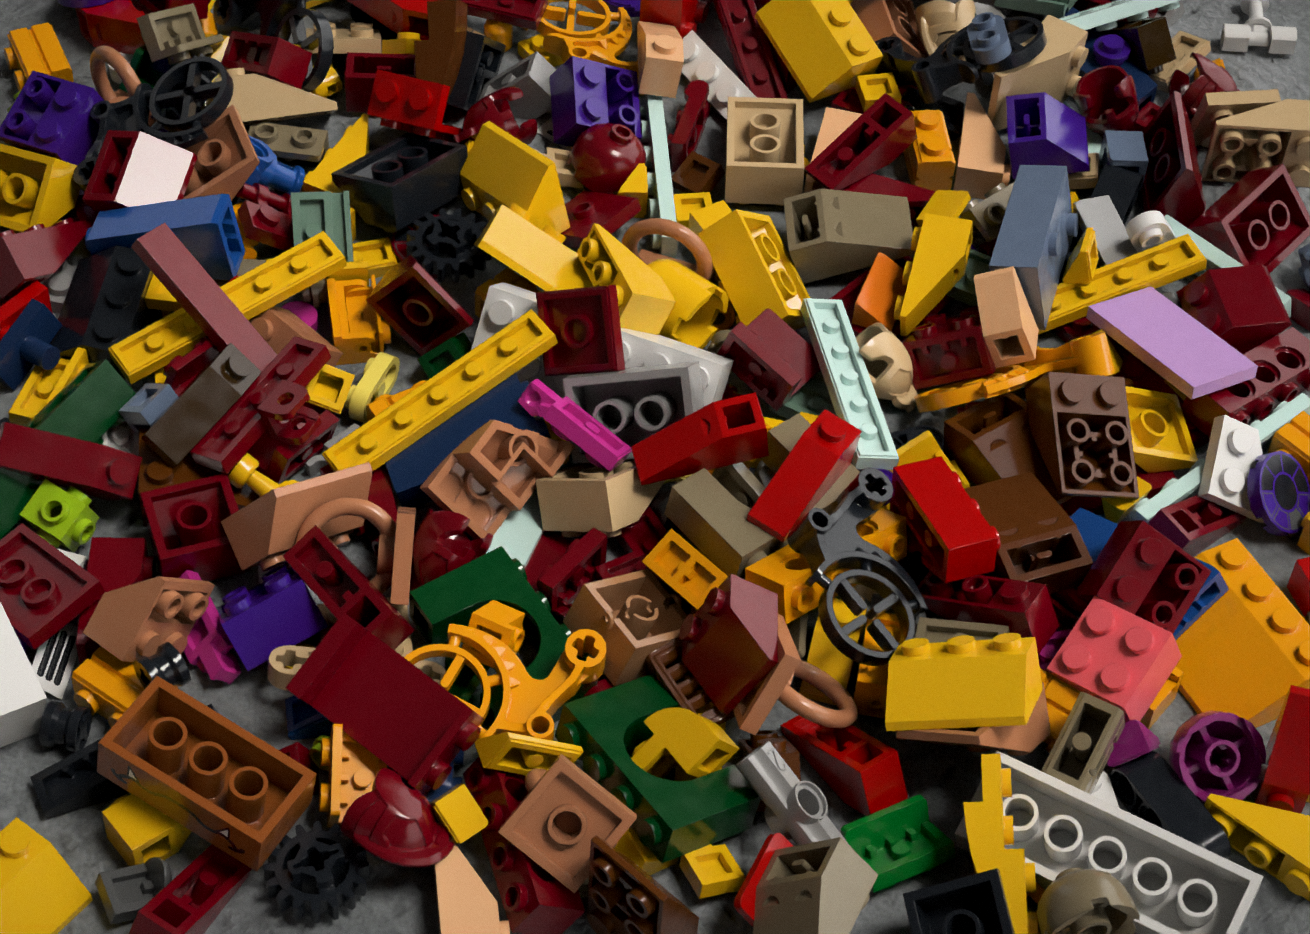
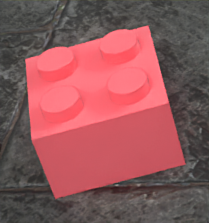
(1116, 658)

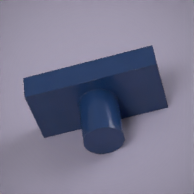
(28, 344)

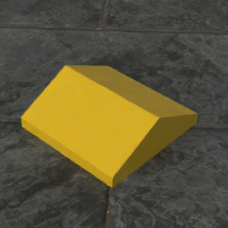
(1159, 431)

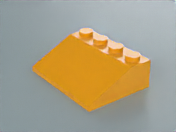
(1245, 644)

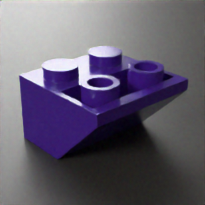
(592, 94)
(52, 118)
(1045, 133)
(270, 615)

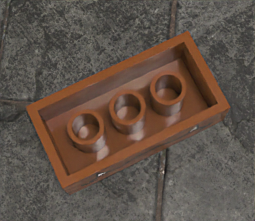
(206, 772)

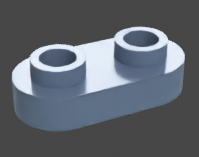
(988, 38)

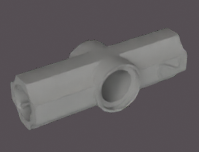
(792, 805)

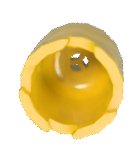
(695, 304)

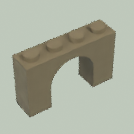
(718, 520)

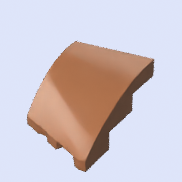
(494, 474)

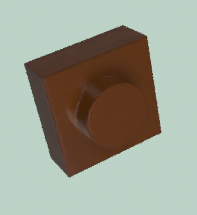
(697, 174)

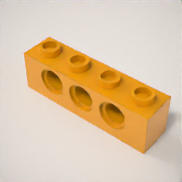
(787, 570)

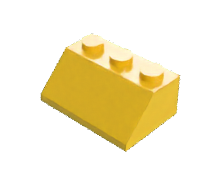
(820, 44)
(509, 171)
(34, 188)
(532, 251)
(755, 267)
(962, 683)
(36, 884)

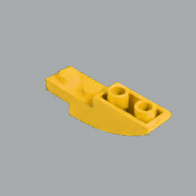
(987, 836)

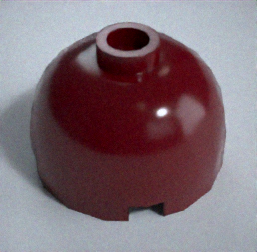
(606, 157)

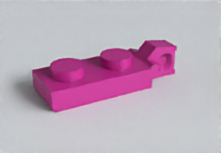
(575, 425)
(209, 644)

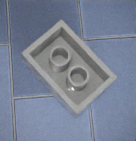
(636, 399)

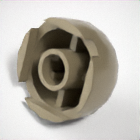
(1086, 904)

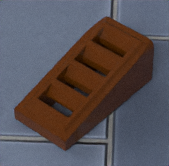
(668, 667)

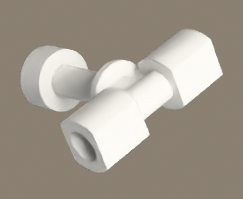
(1257, 32)

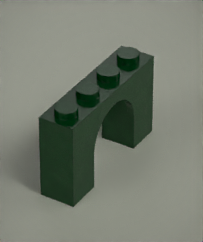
(476, 583)
(670, 814)

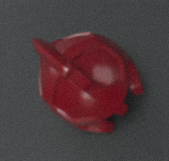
(1211, 79)
(1107, 99)
(496, 110)
(443, 546)
(396, 824)

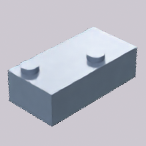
(1037, 234)

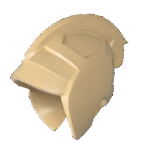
(942, 19)
(888, 366)

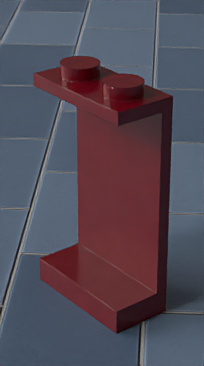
(275, 458)
(386, 704)

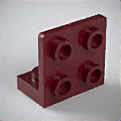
(948, 349)
(770, 358)
(563, 566)

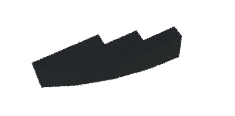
(75, 783)

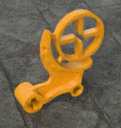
(590, 44)
(1079, 356)
(526, 701)

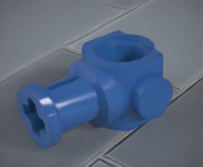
(274, 173)

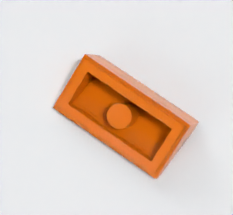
(879, 294)

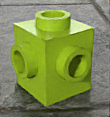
(61, 516)

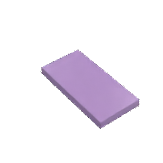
(1171, 342)

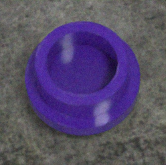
(1111, 50)

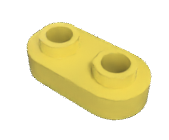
(377, 379)

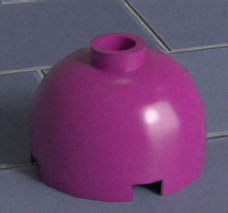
(1218, 755)

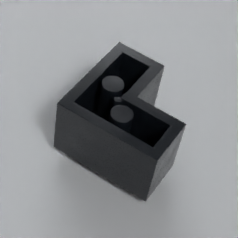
(480, 61)

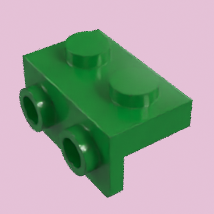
(899, 842)

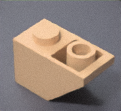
(1005, 317)

